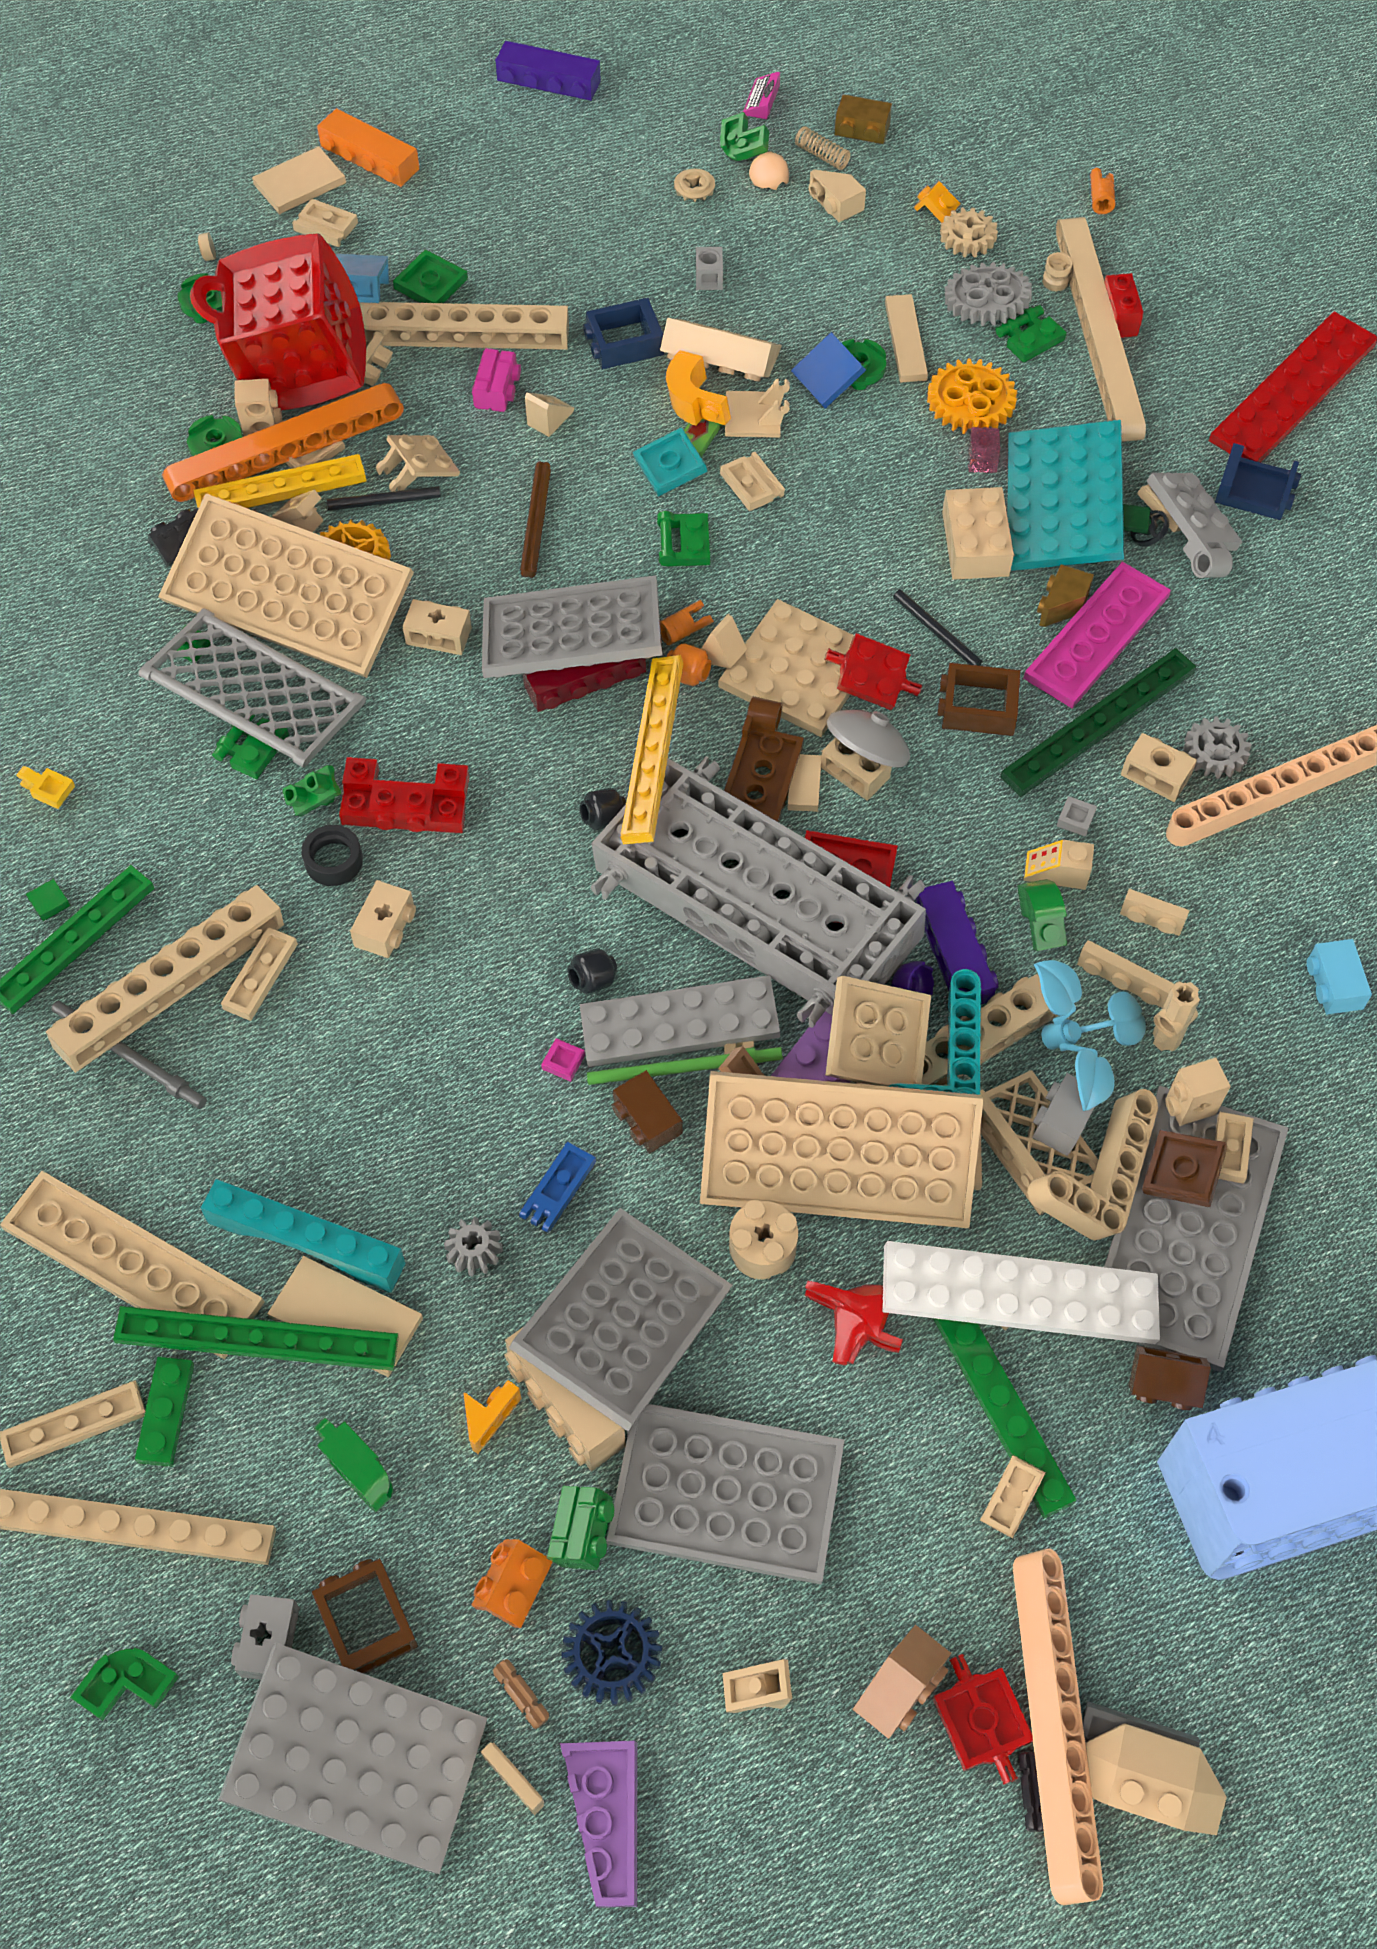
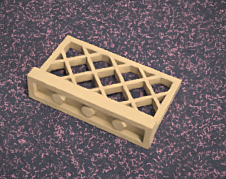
(1011, 1147)

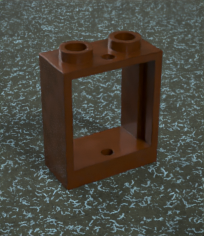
(980, 719)
(382, 1650)

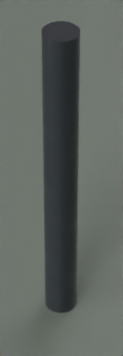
(383, 498)
(936, 628)

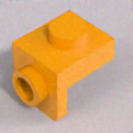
(937, 200)

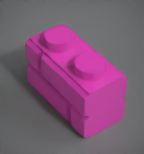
(495, 380)

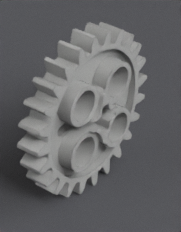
(988, 293)

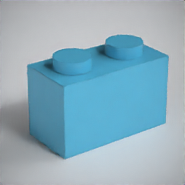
(1339, 976)

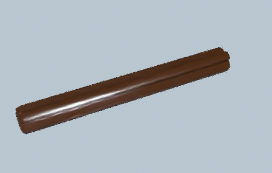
(535, 519)

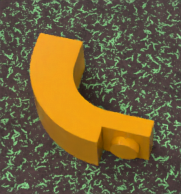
(689, 402)

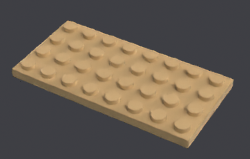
(286, 585)
(841, 1148)

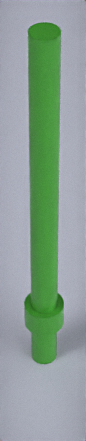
(678, 1066)

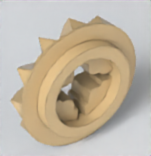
(691, 178)

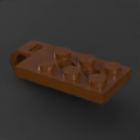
(767, 748)

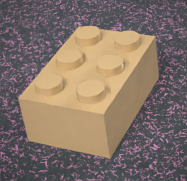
(977, 533)

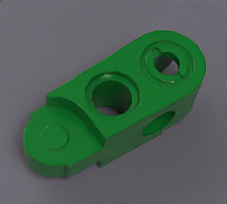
(355, 1463)

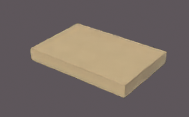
(299, 180)

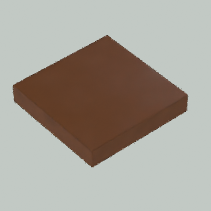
(1184, 1168)

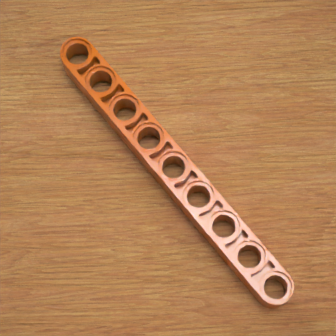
(284, 440)

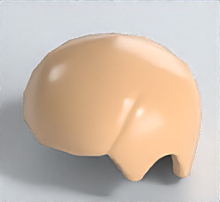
(769, 171)

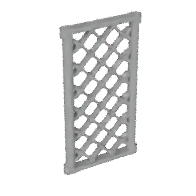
(241, 717)

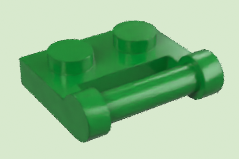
(693, 539)

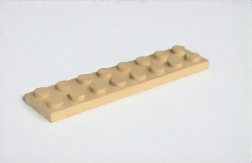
(122, 1255)

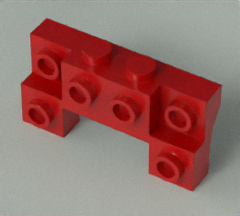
(404, 804)

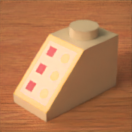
(1062, 862)

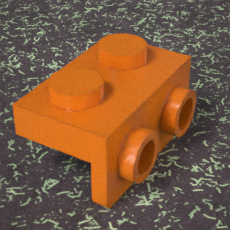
(511, 1581)

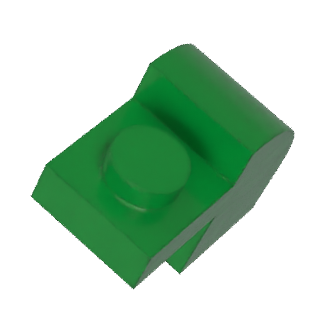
(1046, 911)

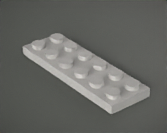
(679, 1021)

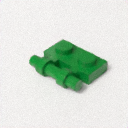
(1036, 338)
(252, 755)

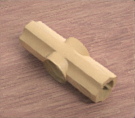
(1176, 1016)

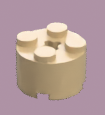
(760, 1221)

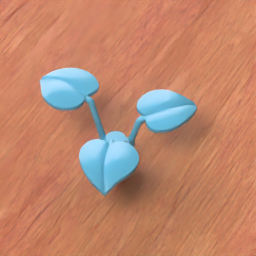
(1093, 1073)

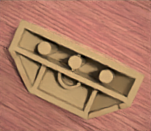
(1155, 1778)

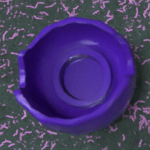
(914, 977)

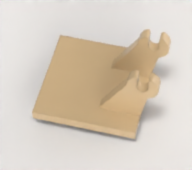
(757, 412)
(422, 457)

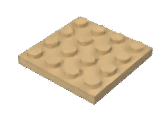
(789, 666)

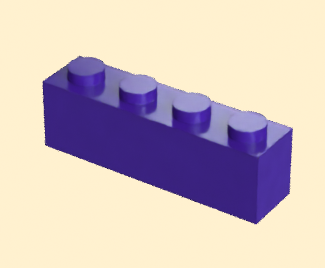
(548, 70)
(954, 938)

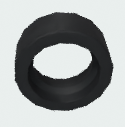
(332, 835)

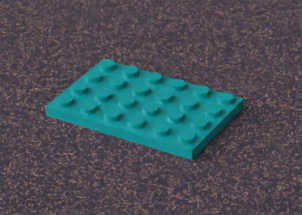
(1066, 495)

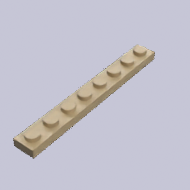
(136, 1527)

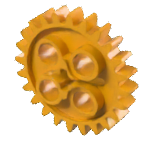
(971, 395)

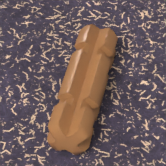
(521, 1693)

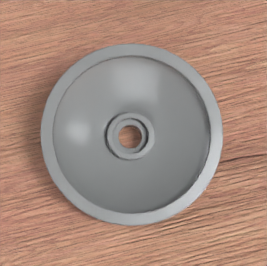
(870, 736)

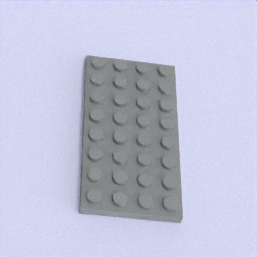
(1197, 1249)

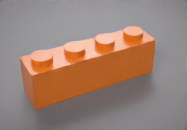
(368, 147)

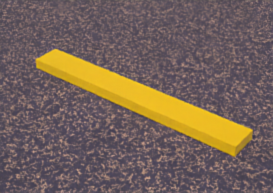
(652, 751)

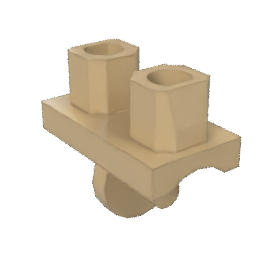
(378, 354)

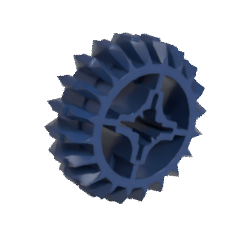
(626, 1662)

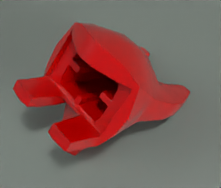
(856, 1319)

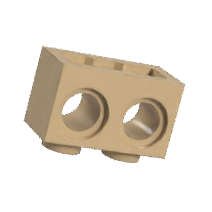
(256, 405)
(853, 769)

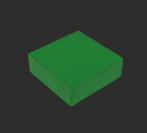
(48, 900)

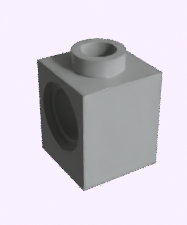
(709, 268)

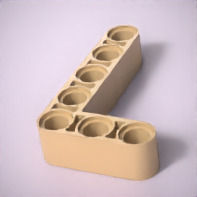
(1107, 1203)

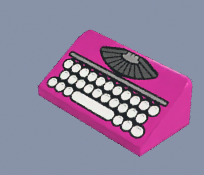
(762, 96)

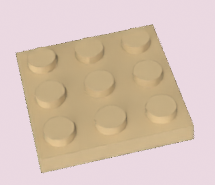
(877, 1033)

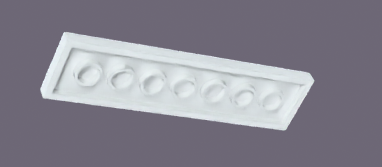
(1020, 1292)

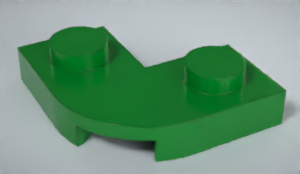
(739, 141)
(121, 1671)

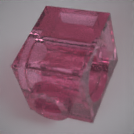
(984, 450)

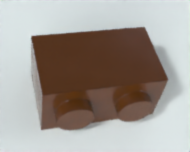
(647, 1112)
(1169, 1377)

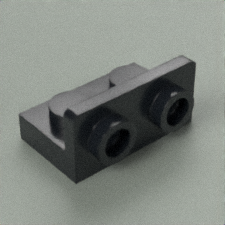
(170, 537)

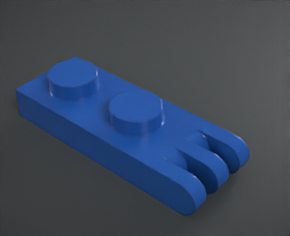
(558, 1186)

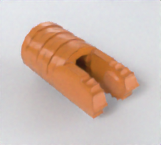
(1102, 192)
(682, 624)

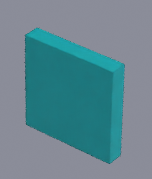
(670, 461)

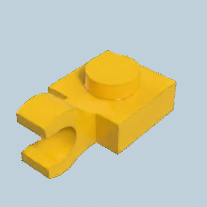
(48, 788)

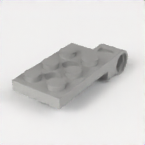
(1200, 520)

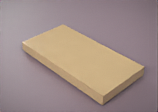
(332, 1300)

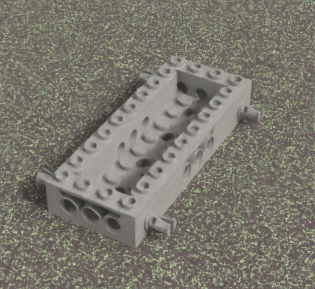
(739, 903)

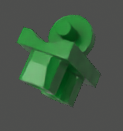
(313, 791)

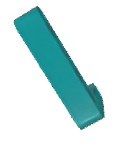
(961, 1033)

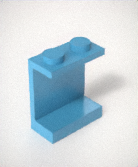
(366, 274)

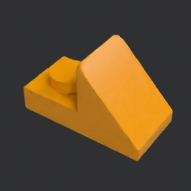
(485, 1421)

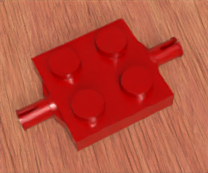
(873, 671)
(983, 1719)

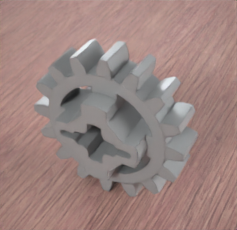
(1217, 747)

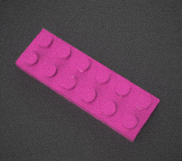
(1096, 634)

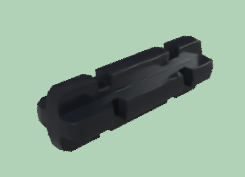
(1030, 1792)

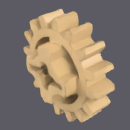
(968, 232)

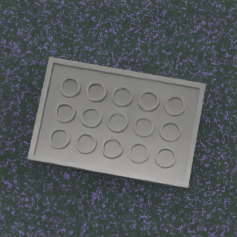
(571, 627)
(621, 1318)
(727, 1493)
(354, 1759)

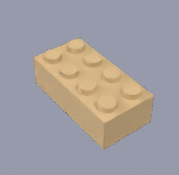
(587, 1430)

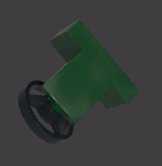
(1142, 520)

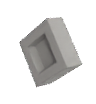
(1076, 816)

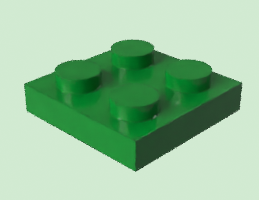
(430, 279)

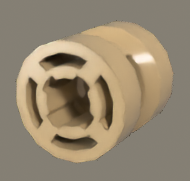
(1057, 271)

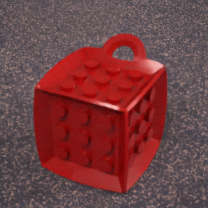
(288, 319)

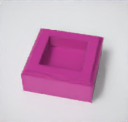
(563, 1059)

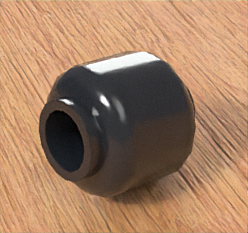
(601, 807)
(592, 971)

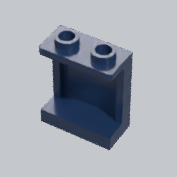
(1257, 485)

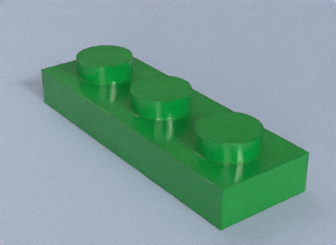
(164, 1411)

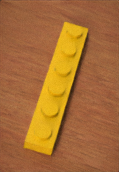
(288, 483)

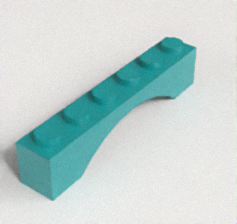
(348, 1250)

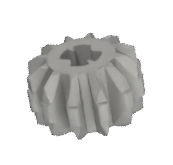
(462, 1241)

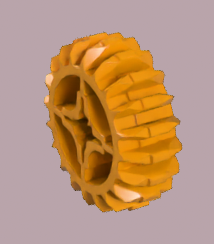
(361, 537)

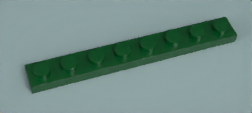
(1097, 722)

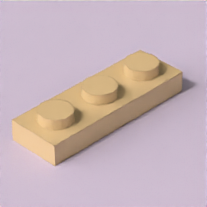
(259, 973)
(1124, 974)

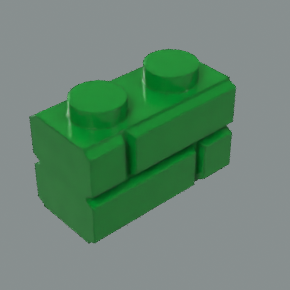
(580, 1528)

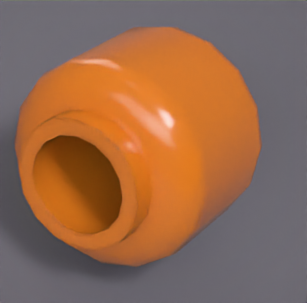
(695, 663)

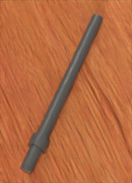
(174, 1084)

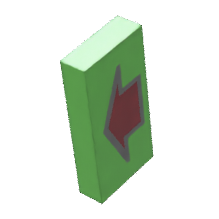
(702, 434)

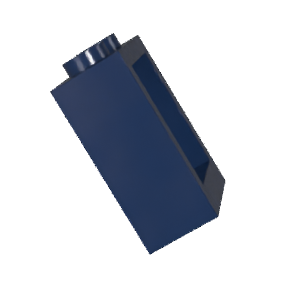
(629, 349)

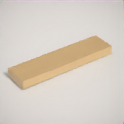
(906, 338)
(72, 1424)

